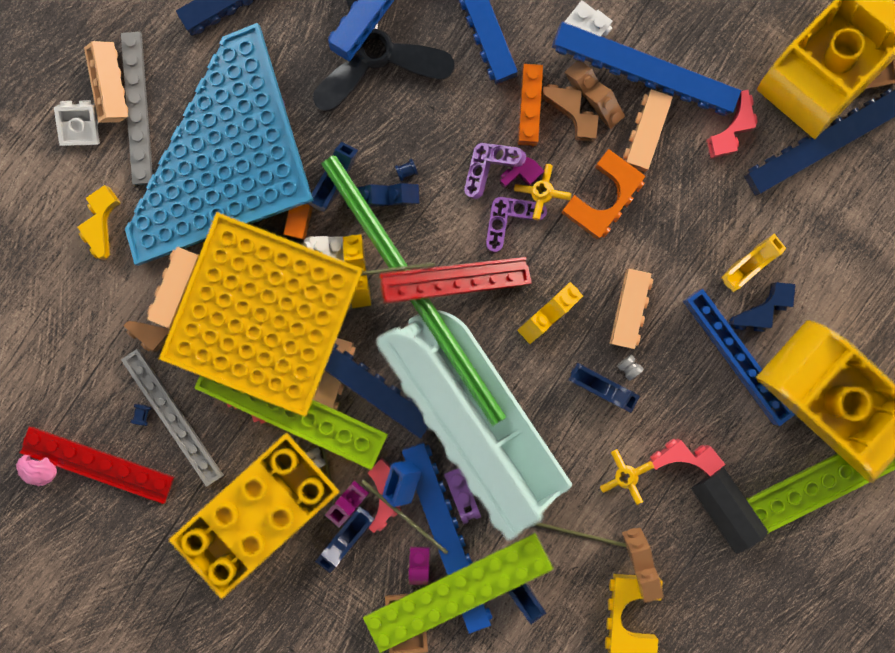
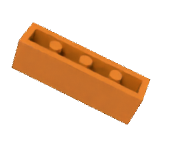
(530, 104)

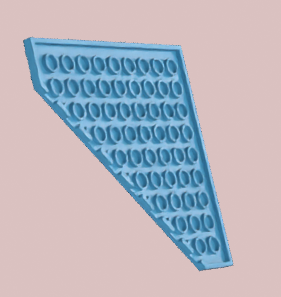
(225, 156)

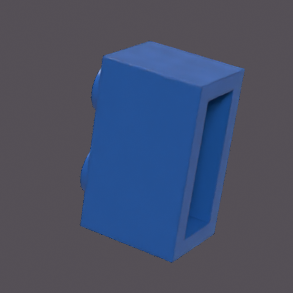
(401, 483)

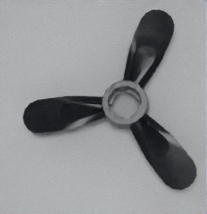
(413, 58)

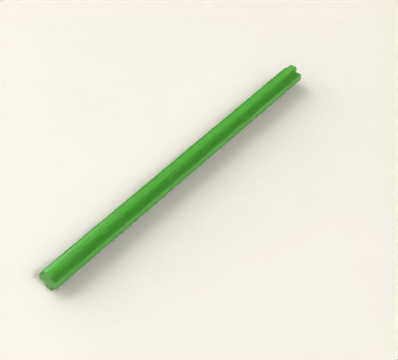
(423, 306)

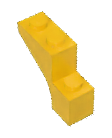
(96, 228)
(354, 255)
(753, 262)
(550, 313)

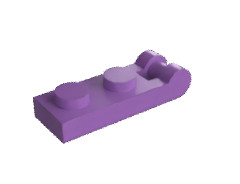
(462, 495)

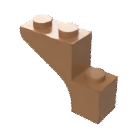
(597, 94)
(568, 102)
(151, 336)
(643, 564)

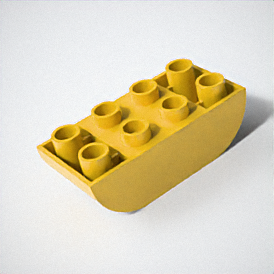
(832, 62)
(836, 396)
(254, 515)

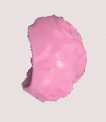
(36, 472)

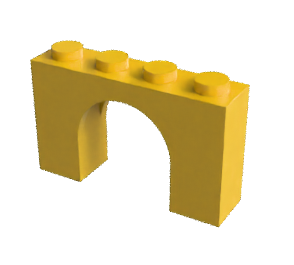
(620, 640)

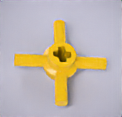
(539, 187)
(621, 473)

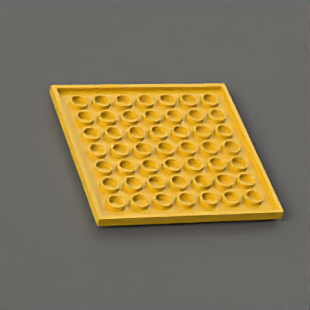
(261, 314)

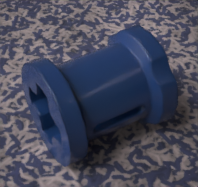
(406, 170)
(140, 414)

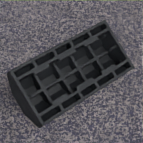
(730, 511)

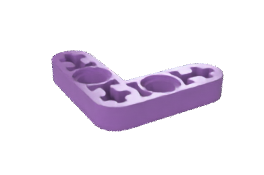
(488, 158)
(508, 212)

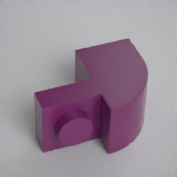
(528, 172)
(346, 504)
(419, 566)

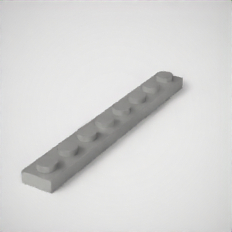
(137, 107)
(172, 417)

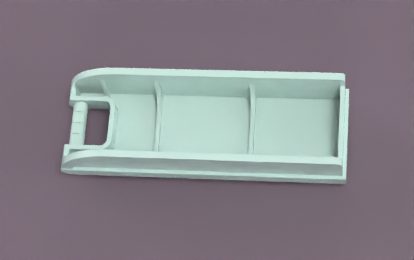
(502, 462)

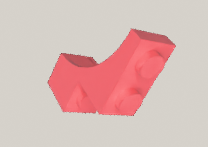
(743, 121)
(677, 451)
(379, 475)

